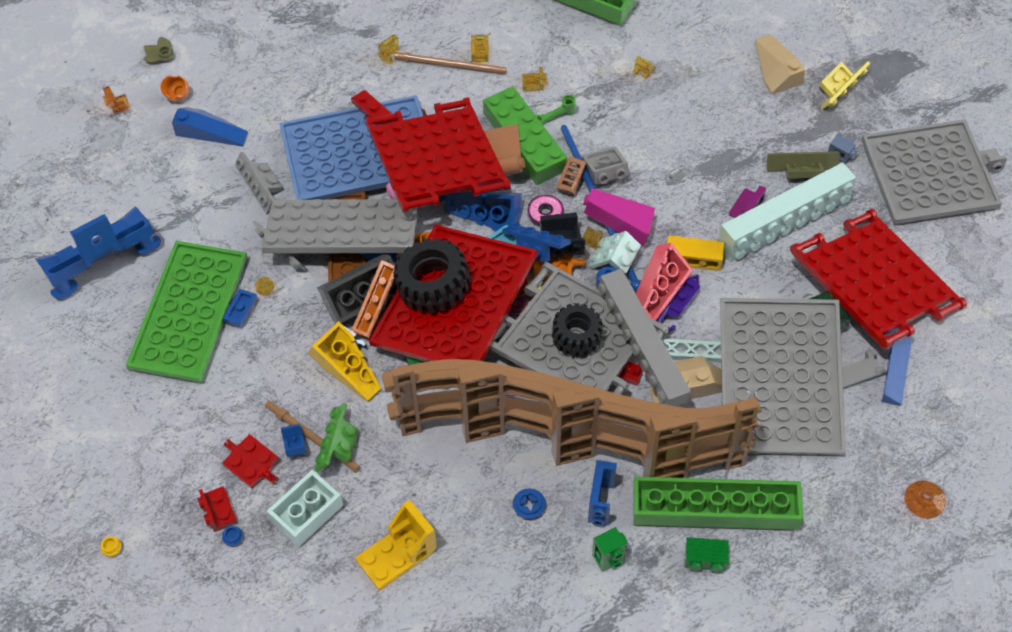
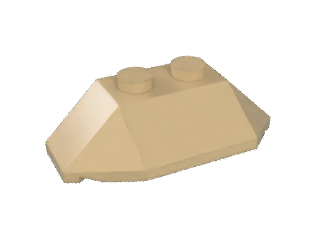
(700, 376)

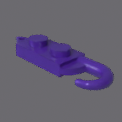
(681, 300)

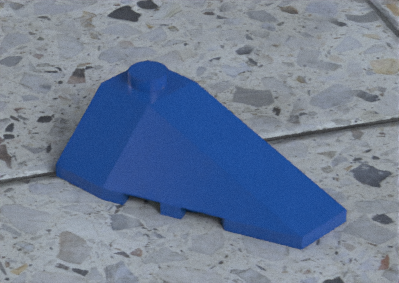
(488, 209)

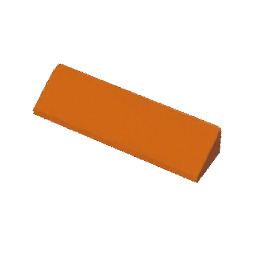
(375, 300)

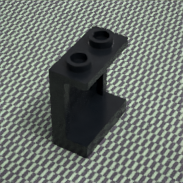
(567, 226)

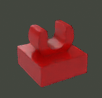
(631, 373)

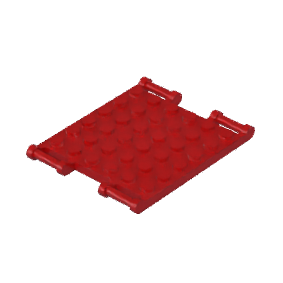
(436, 154)
(877, 278)

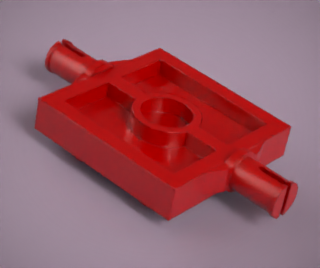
(250, 461)

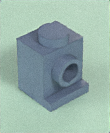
(844, 146)

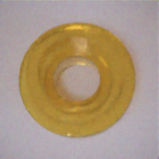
(264, 290)

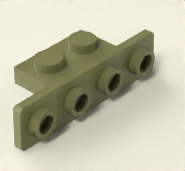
(802, 164)

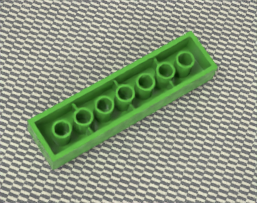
(717, 503)

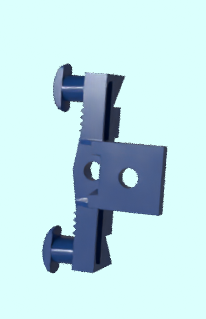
(110, 237)

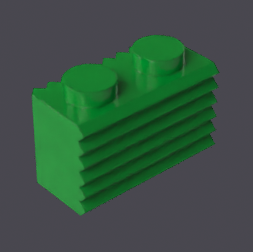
(706, 554)

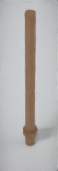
(447, 62)

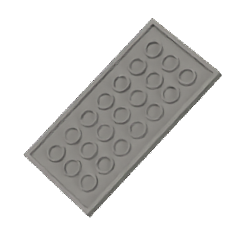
(339, 226)

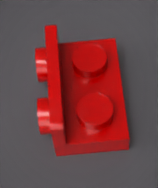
(218, 509)

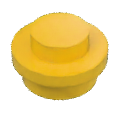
(110, 546)

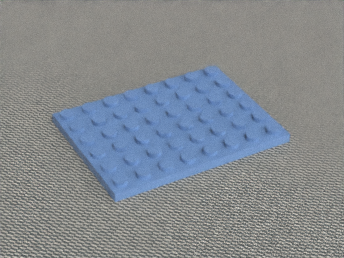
(335, 153)

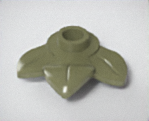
(159, 52)

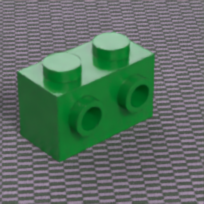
(609, 549)

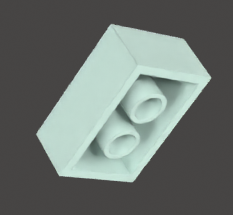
(305, 508)

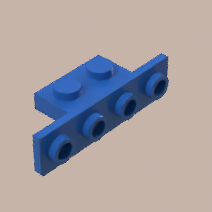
(536, 240)

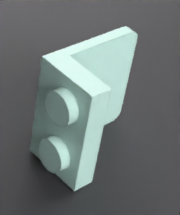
(616, 250)

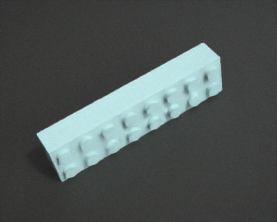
(787, 212)

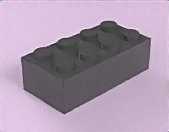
(347, 292)

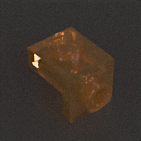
(116, 103)

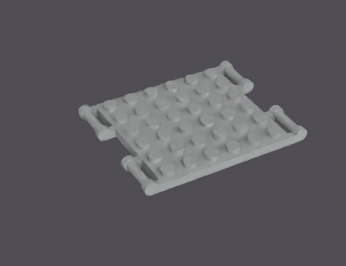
(531, 341)

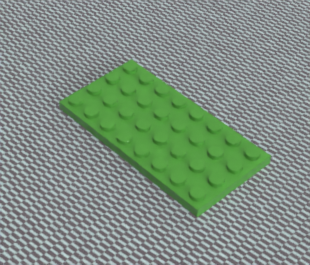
(187, 311)

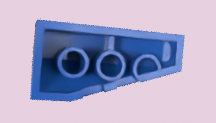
(205, 126)

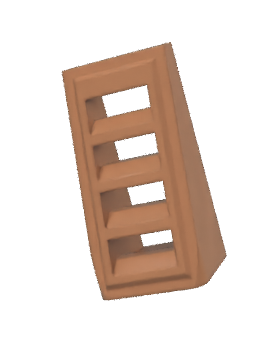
(575, 183)

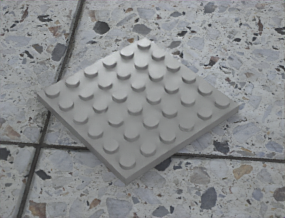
(930, 171)

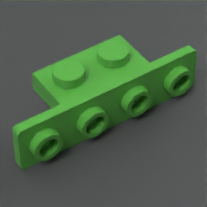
(338, 439)

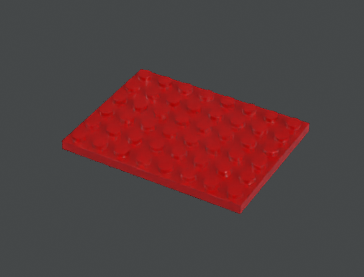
(471, 325)

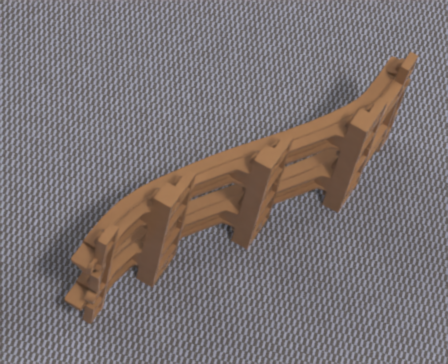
(668, 446)

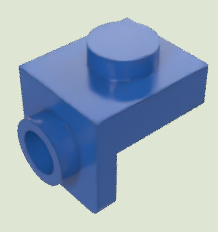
(293, 440)

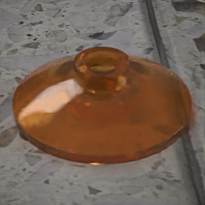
(922, 506)

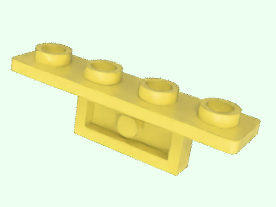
(838, 80)

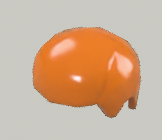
(174, 88)

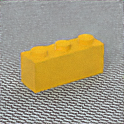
(699, 252)

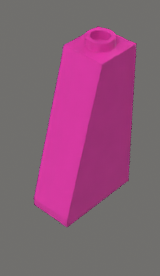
(620, 214)

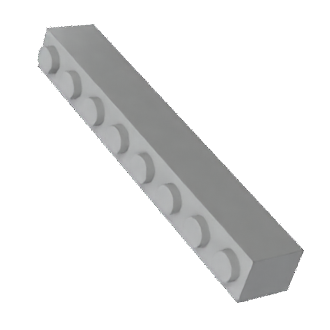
(644, 339)

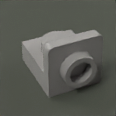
(993, 160)

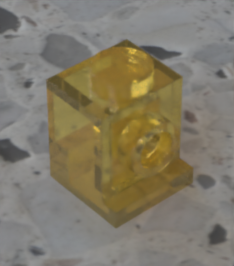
(479, 48)

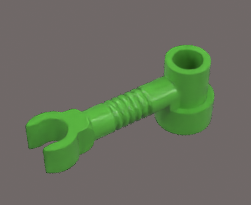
(568, 107)

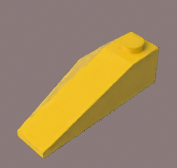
(342, 358)

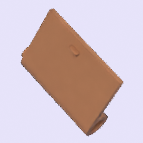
(507, 148)

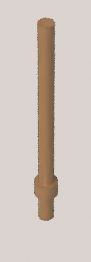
(283, 415)

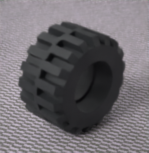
(577, 342)

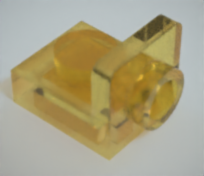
(388, 48)
(534, 81)

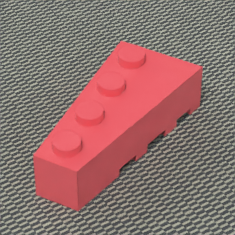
(662, 279)

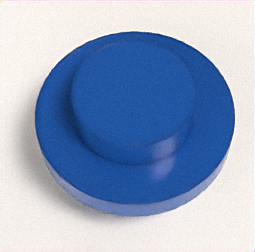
(232, 536)

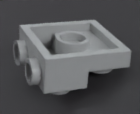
(606, 165)

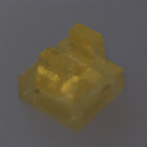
(643, 64)

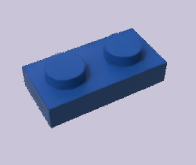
(240, 308)

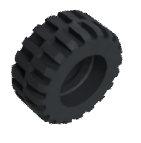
(437, 293)

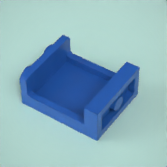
(603, 477)

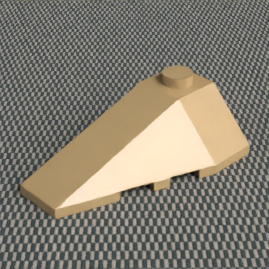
(778, 64)

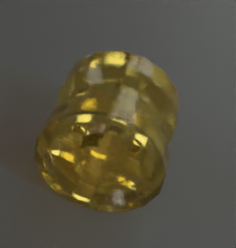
(592, 237)

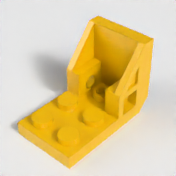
(407, 545)

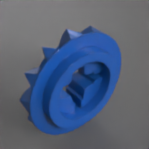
(535, 498)

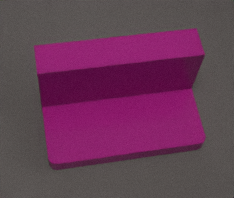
(747, 201)

